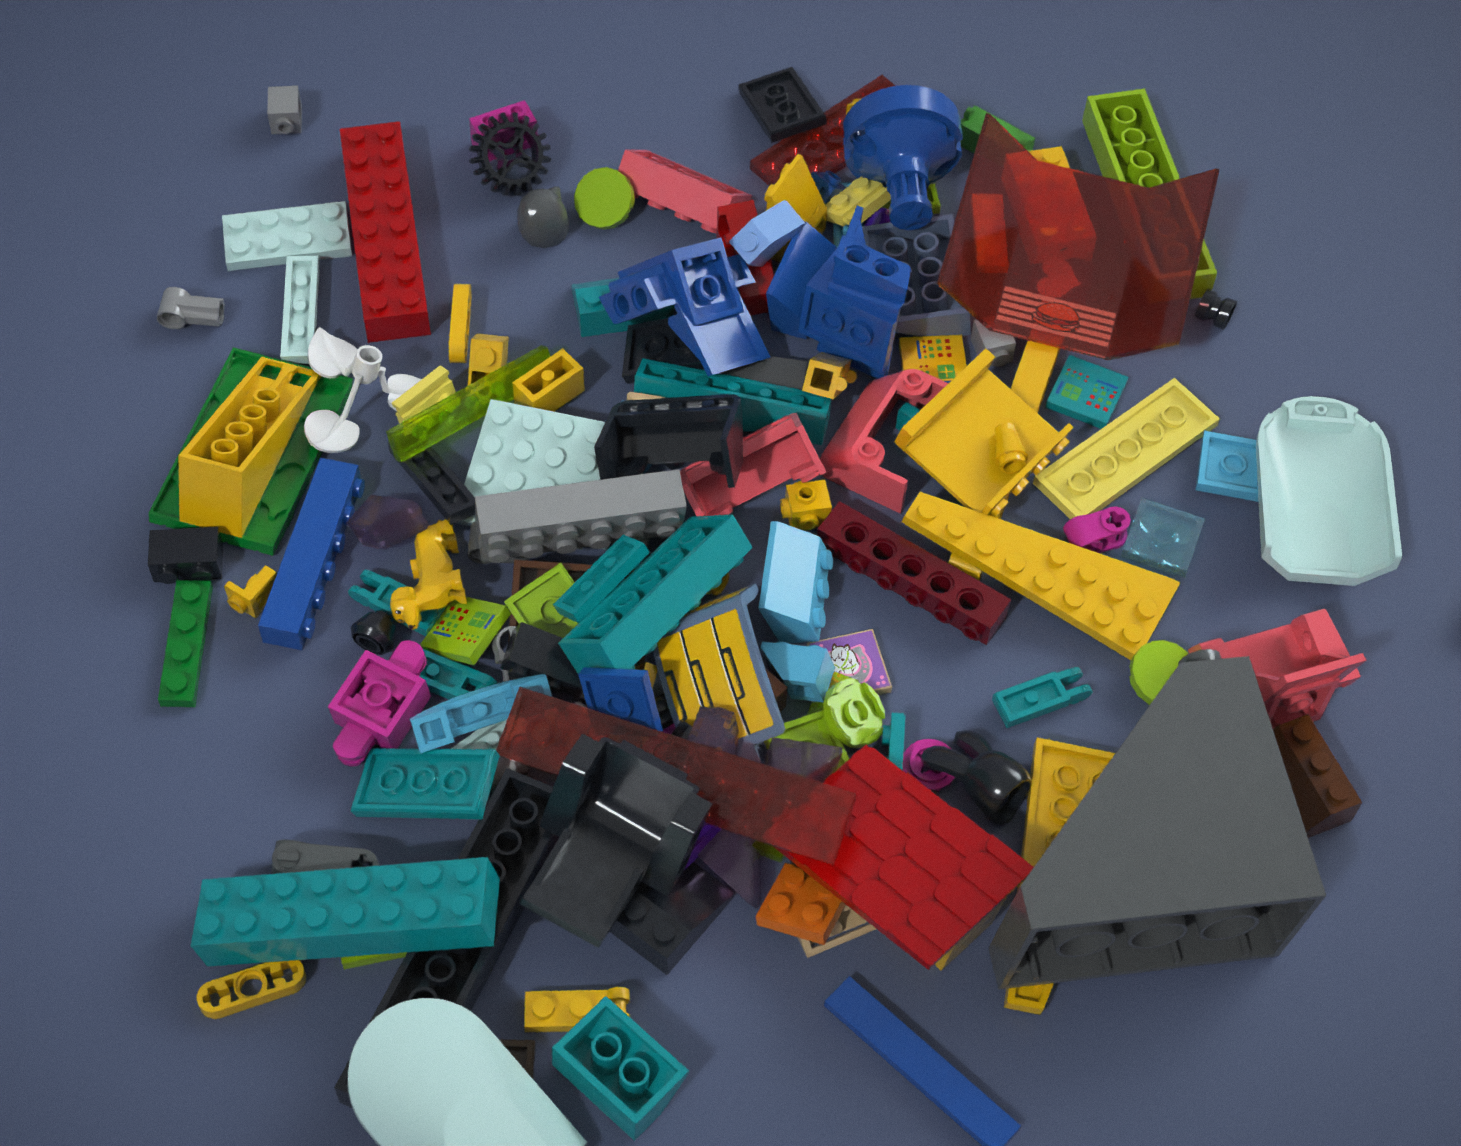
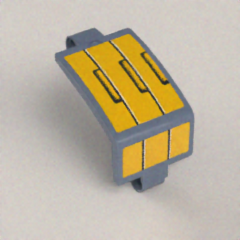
(718, 664)

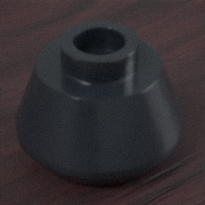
(374, 632)

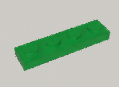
(185, 644)

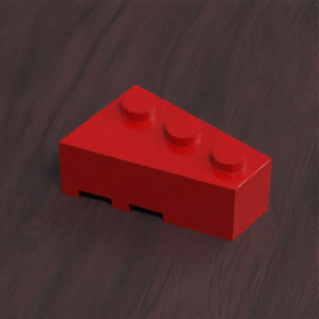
(730, 221)

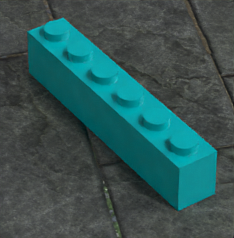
(760, 401)

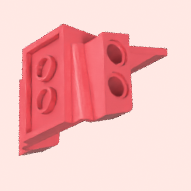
(1295, 665)

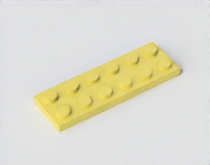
(1126, 450)

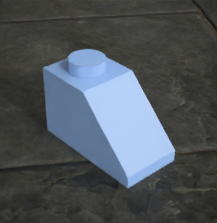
(767, 234)

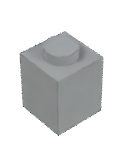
(999, 344)

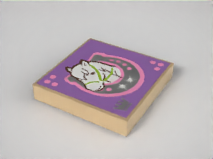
(859, 658)

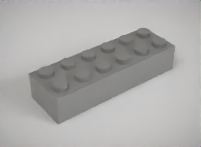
(579, 515)

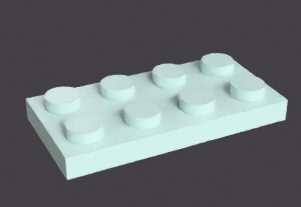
(272, 235)

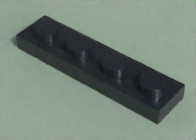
(440, 485)

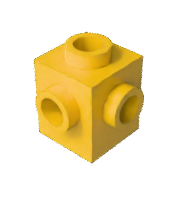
(806, 504)

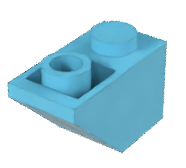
(801, 668)

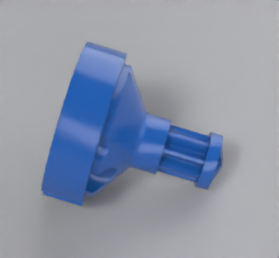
(905, 142)

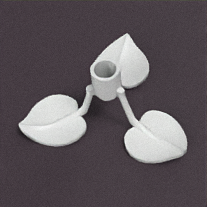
(330, 358)

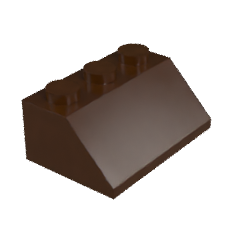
(1316, 778)

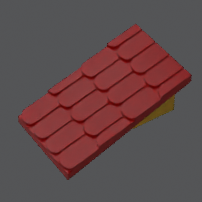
(914, 863)

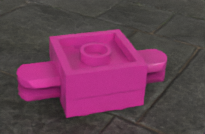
(368, 692)

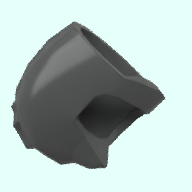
(543, 217)

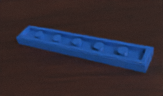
(921, 1065)

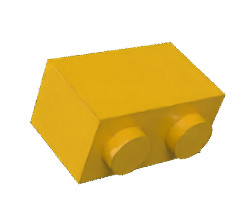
(550, 383)

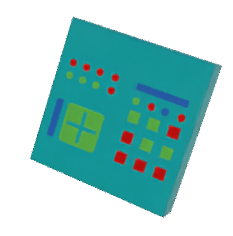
(1086, 392)

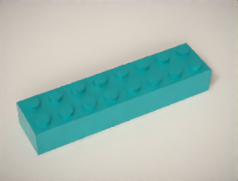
(347, 912)

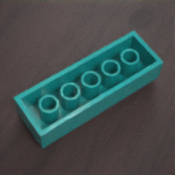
(657, 594)

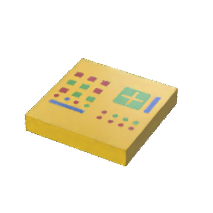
(934, 355)

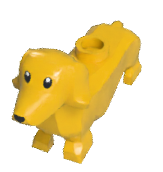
(437, 579)

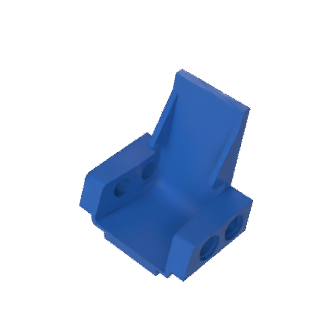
(707, 302)
(856, 302)

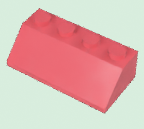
(678, 187)

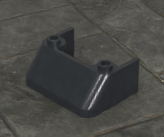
(672, 433)

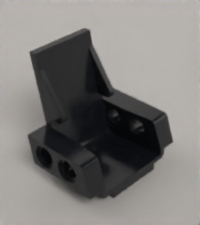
(617, 825)

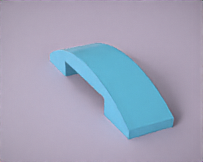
(471, 711)

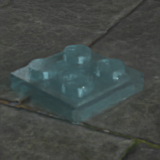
(1163, 537)

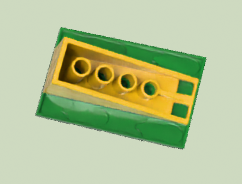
(249, 451)

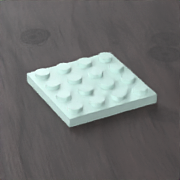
(531, 450)

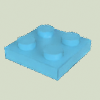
(1228, 466)

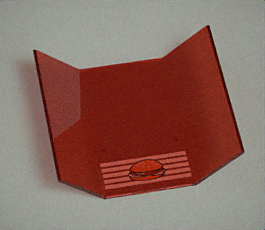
(1074, 252)

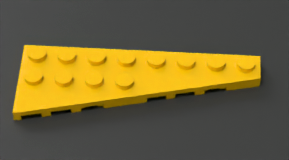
(1086, 589)
(1060, 781)

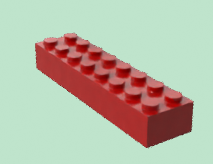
(384, 232)

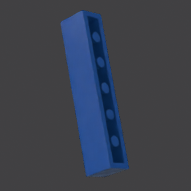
(311, 554)

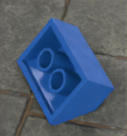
(786, 292)

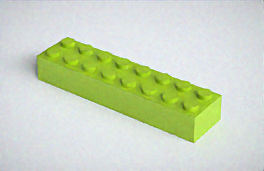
(1134, 151)

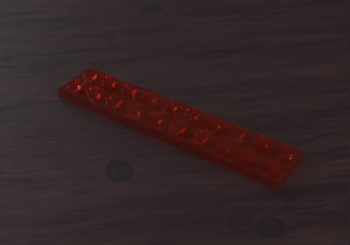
(745, 794)

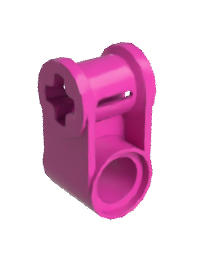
(1095, 530)

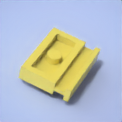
(861, 192)
(424, 394)

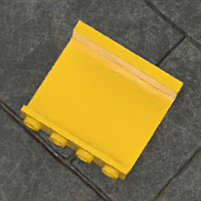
(957, 438)

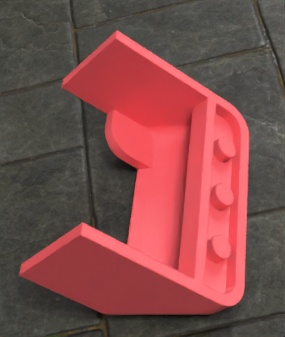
(853, 454)
(769, 459)

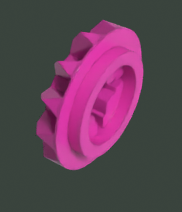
(913, 765)

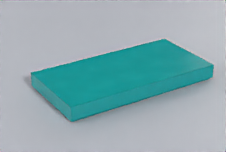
(425, 783)

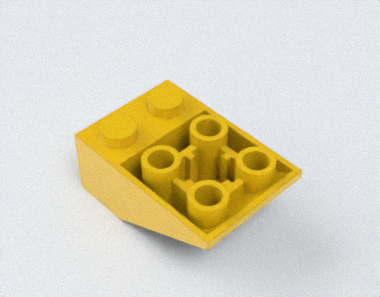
(801, 193)

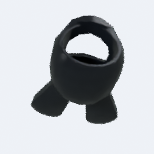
(985, 777)

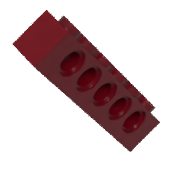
(931, 573)

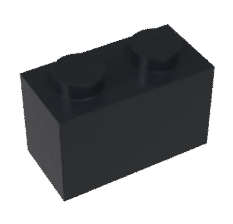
(185, 554)

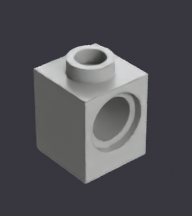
(284, 110)

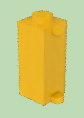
(828, 375)

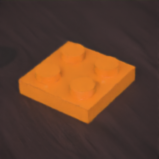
(799, 906)

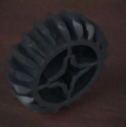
(516, 143)

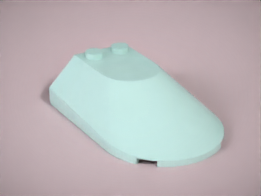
(1326, 494)
(444, 1079)

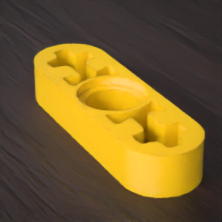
(460, 323)
(229, 1007)

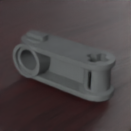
(301, 856)

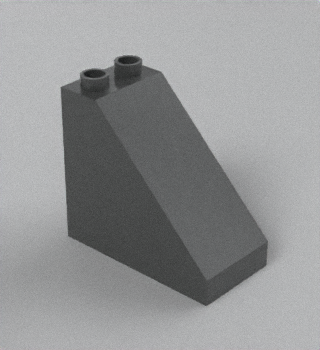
(1175, 849)

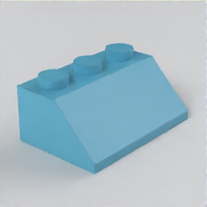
(795, 584)

